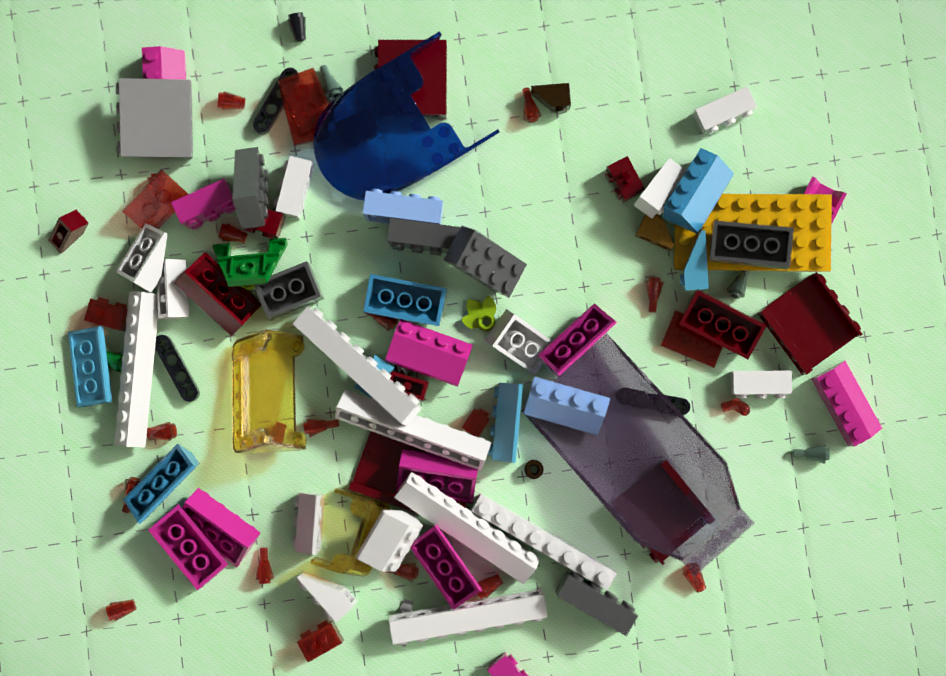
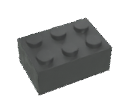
(289, 291)

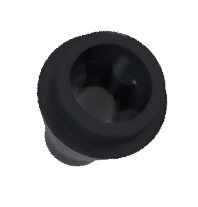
(297, 25)

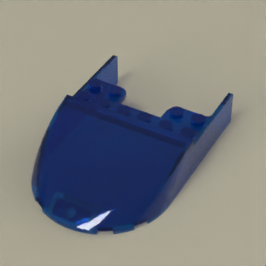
(378, 135)

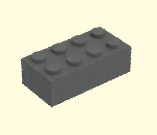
(250, 187)
(420, 236)
(751, 245)
(485, 261)
(596, 603)

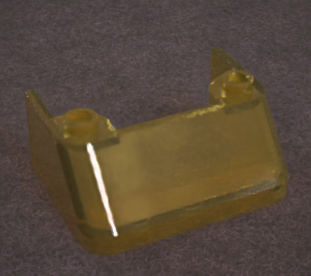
(369, 511)

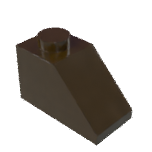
(553, 96)

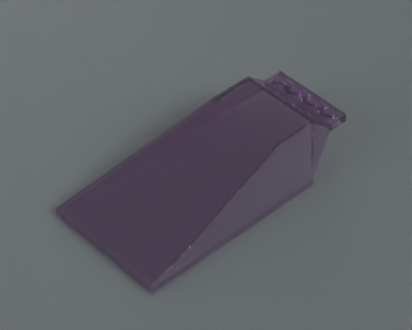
(626, 457)

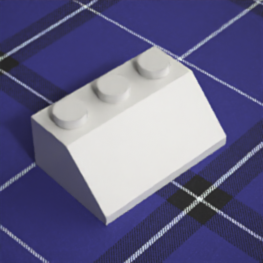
(308, 522)
(389, 540)

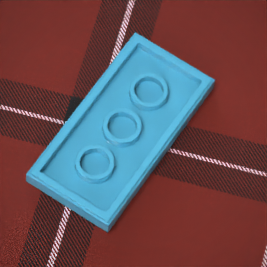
(90, 366)

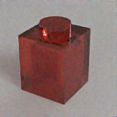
(476, 422)

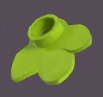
(478, 312)

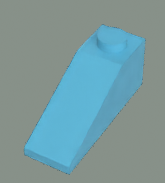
(696, 270)

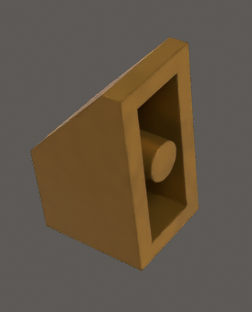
(655, 232)

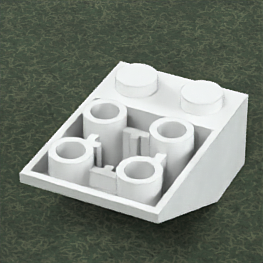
(330, 595)

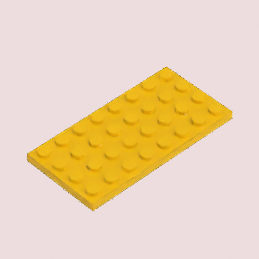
(806, 213)

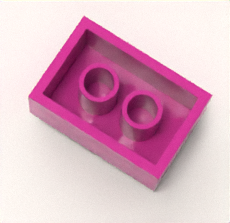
(205, 204)

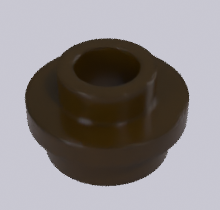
(529, 464)

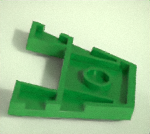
(249, 268)

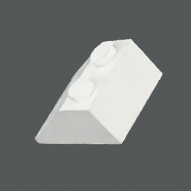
(145, 258)
(518, 341)

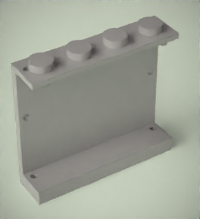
(155, 117)

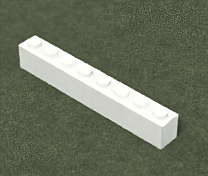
(357, 366)
(137, 370)
(419, 433)
(467, 528)
(544, 541)
(469, 616)

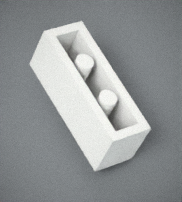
(725, 110)
(294, 187)
(660, 189)
(170, 298)
(760, 383)

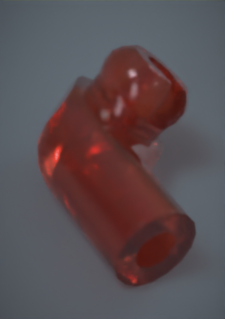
(737, 405)

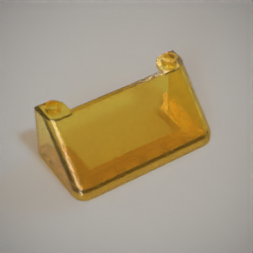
(265, 393)

